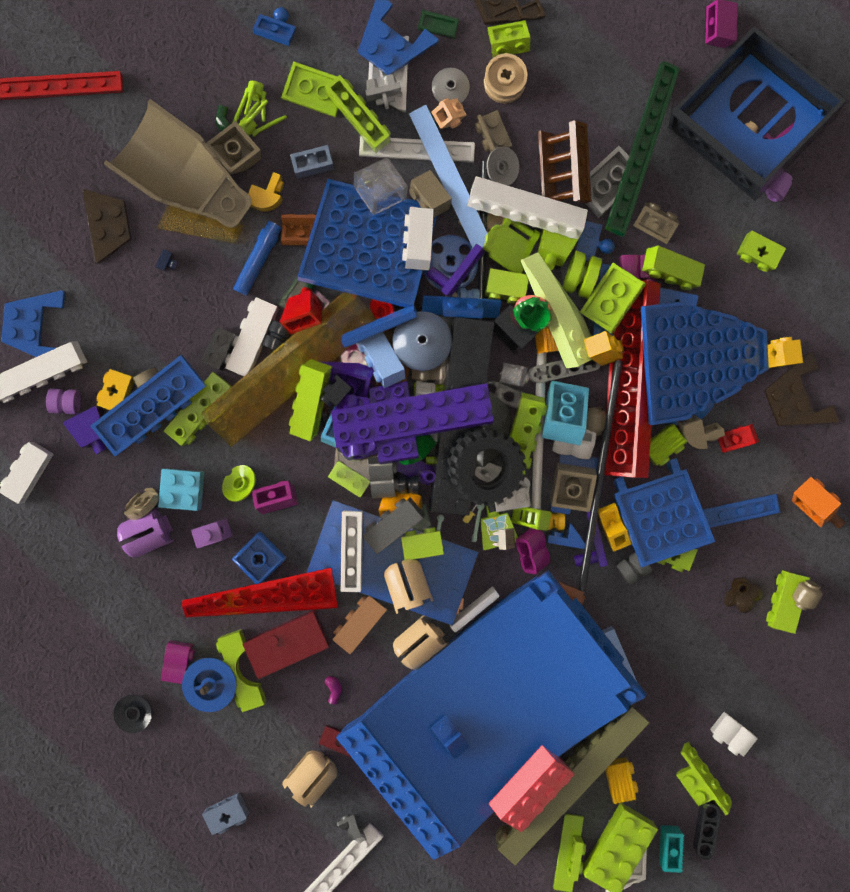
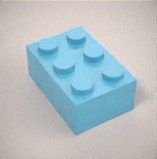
(566, 413)

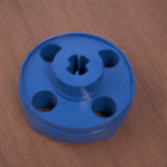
(451, 246)

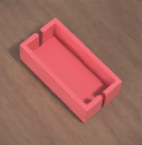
(531, 789)

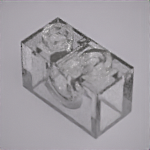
(513, 375)

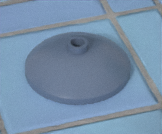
(425, 355)

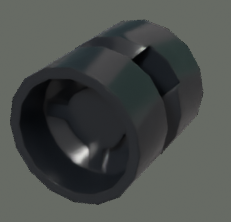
(277, 335)

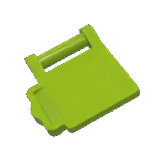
(508, 246)

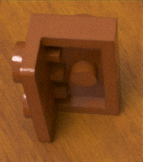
(296, 229)

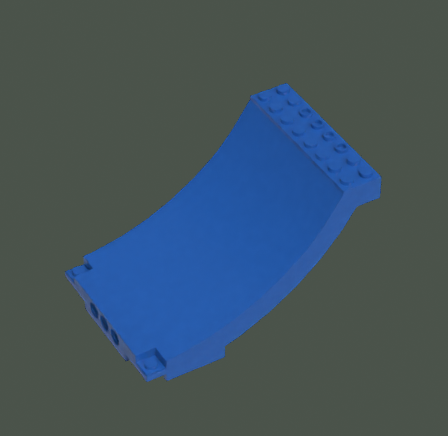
(507, 682)

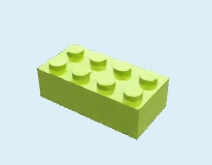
(619, 849)

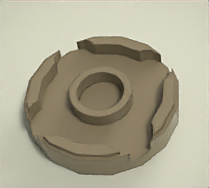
(141, 504)

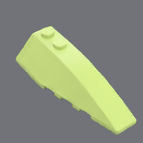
(567, 322)

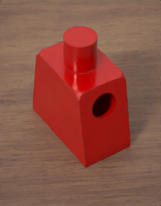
(302, 311)

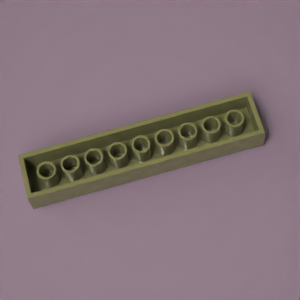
(587, 764)

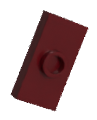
(330, 741)

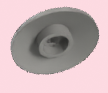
(442, 91)
(509, 166)

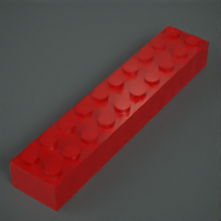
(631, 430)

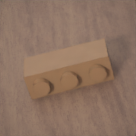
(359, 623)

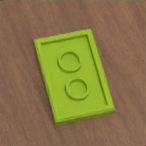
(307, 88)
(612, 298)

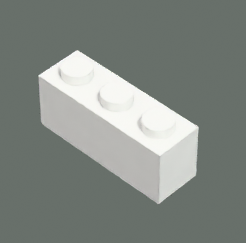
(418, 238)
(25, 472)

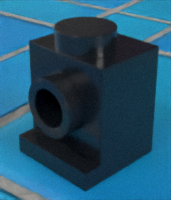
(335, 392)

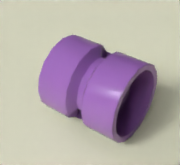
(60, 401)

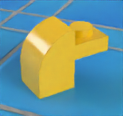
(267, 199)
(613, 527)

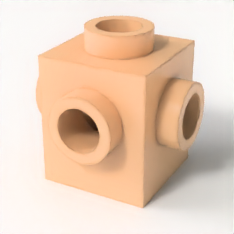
(449, 113)

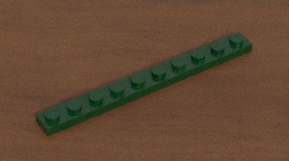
(642, 149)

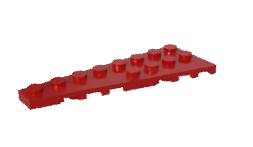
(292, 593)

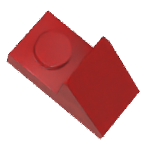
(738, 438)

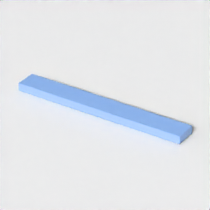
(448, 175)

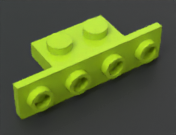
(700, 782)
(570, 853)

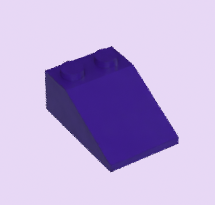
(356, 375)

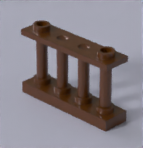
(579, 163)

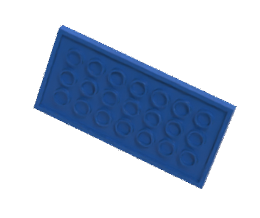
(445, 573)

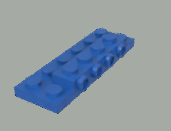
(149, 406)

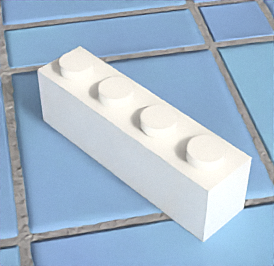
(249, 342)
(351, 551)

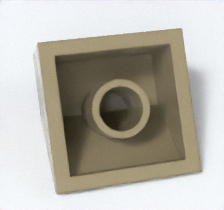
(234, 149)

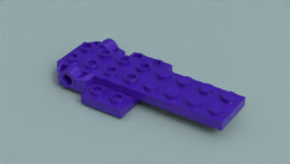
(393, 419)

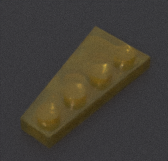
(197, 225)

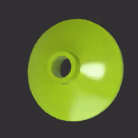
(239, 483)

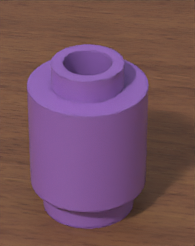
(779, 188)

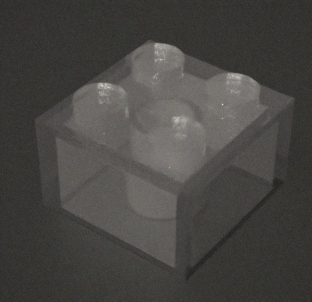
(380, 185)

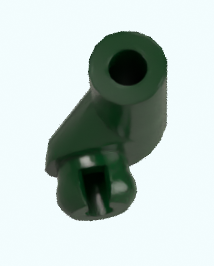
(221, 120)

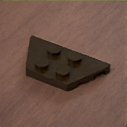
(106, 223)

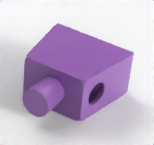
(211, 533)

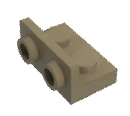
(492, 131)
(657, 222)

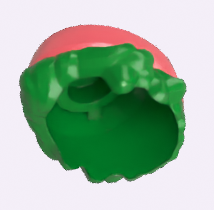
(532, 312)

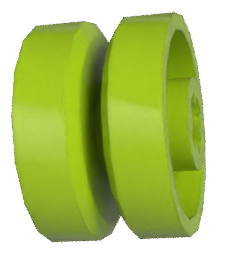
(584, 275)

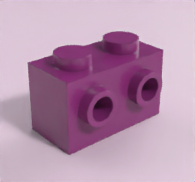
(721, 23)
(274, 497)

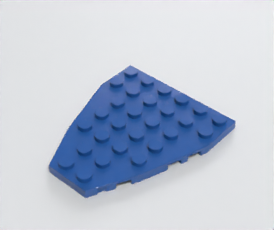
(696, 358)

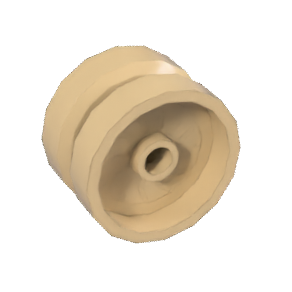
(505, 78)

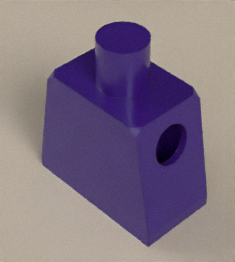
(81, 430)

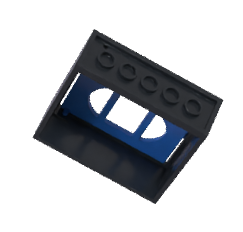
(730, 144)

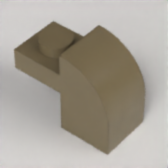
(697, 434)

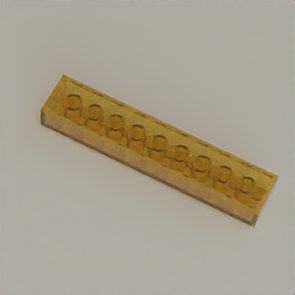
(278, 374)

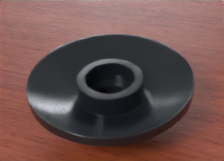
(124, 717)

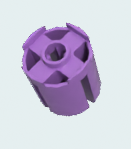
(149, 542)

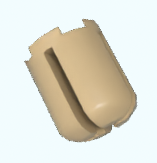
(398, 588)
(426, 649)
(311, 777)

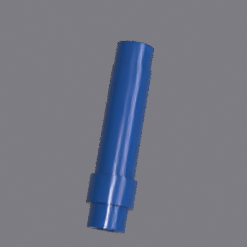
(266, 241)

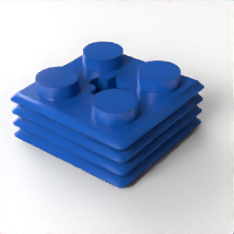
(246, 558)

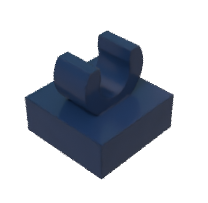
(164, 261)

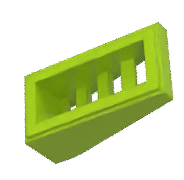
(541, 521)

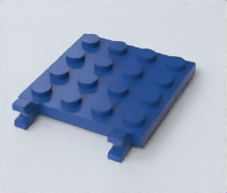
(663, 516)

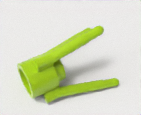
(253, 92)
(248, 123)

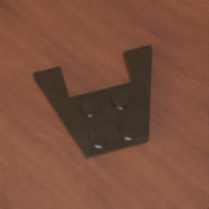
(508, 11)
(790, 400)

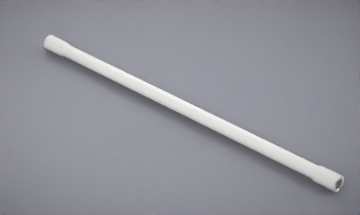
(538, 454)

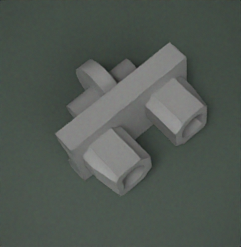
(383, 94)
(519, 500)

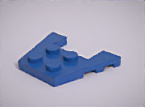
(386, 47)
(24, 322)

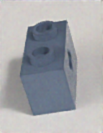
(312, 161)
(234, 806)

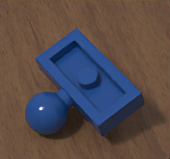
(275, 28)
(590, 241)

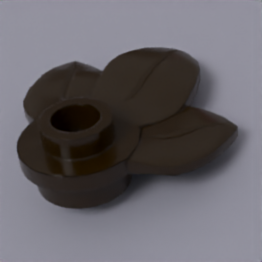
(742, 598)

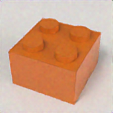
(816, 501)

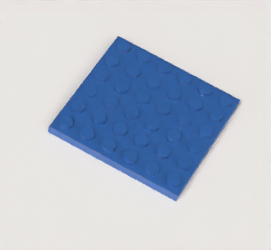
(360, 250)

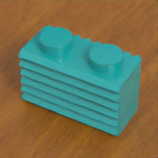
(671, 849)

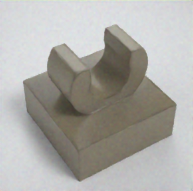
(506, 539)

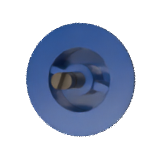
(209, 685)

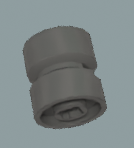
(631, 569)

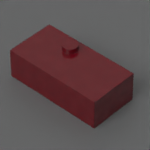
(286, 644)

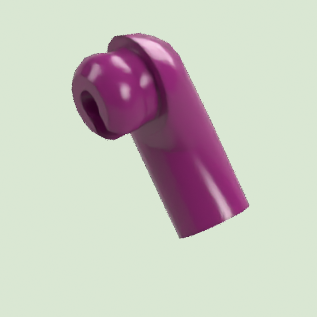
(335, 688)

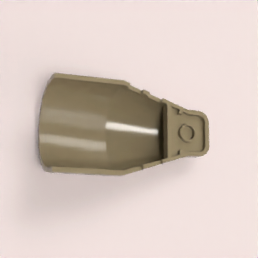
(179, 169)

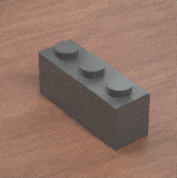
(393, 524)

